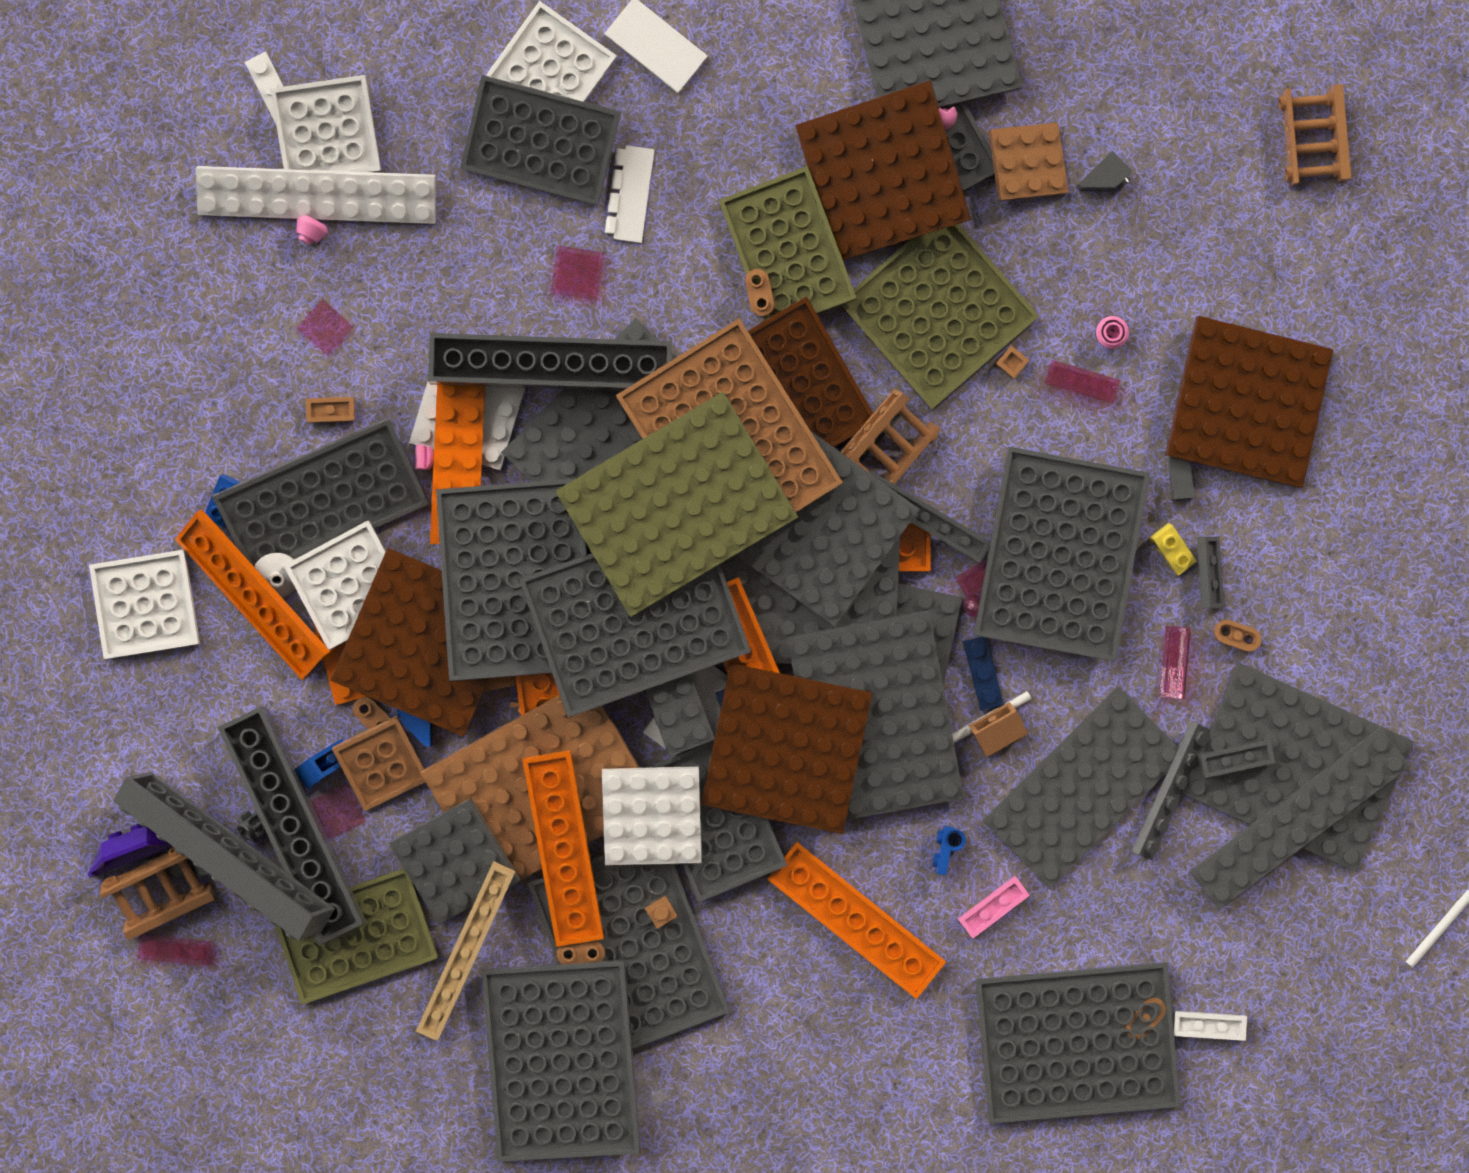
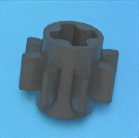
(250, 826)

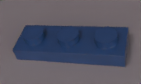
(983, 673)

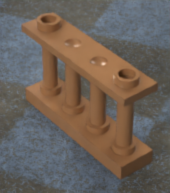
(1335, 122)
(879, 423)
(157, 914)

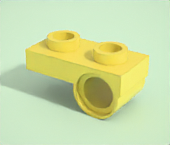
(1173, 549)

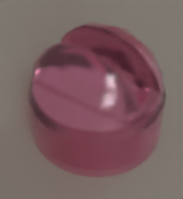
(971, 605)

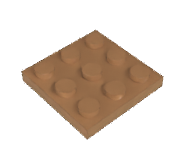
(1028, 161)
(380, 763)

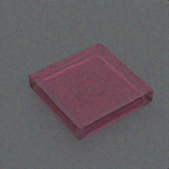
(577, 272)

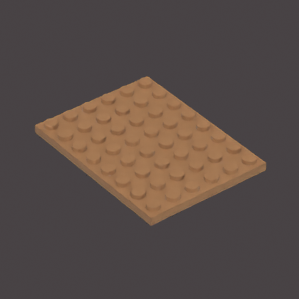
(735, 366)
(496, 780)

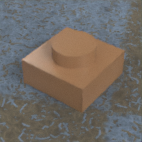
(1012, 362)
(661, 911)

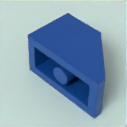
(418, 727)
(318, 766)

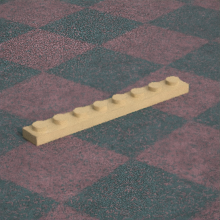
(465, 951)

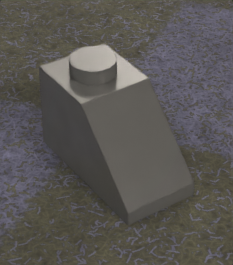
(1106, 175)

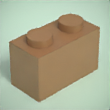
(998, 729)

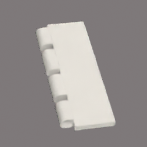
(633, 196)

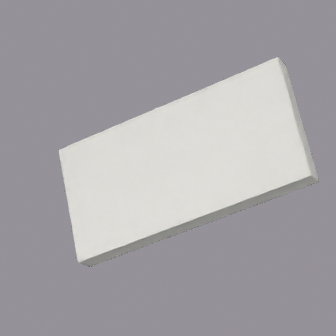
(656, 45)

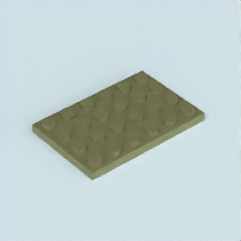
(789, 237)
(388, 943)

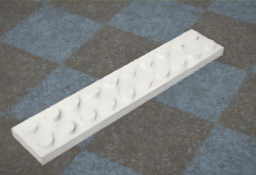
(316, 194)

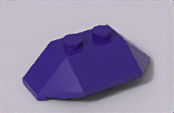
(126, 848)

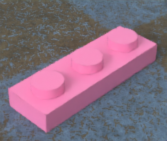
(993, 907)

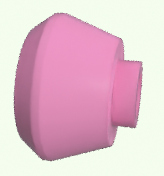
(310, 230)
(1119, 335)

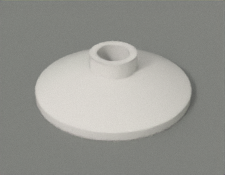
(271, 566)

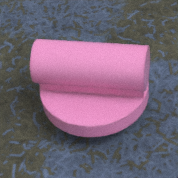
(423, 457)

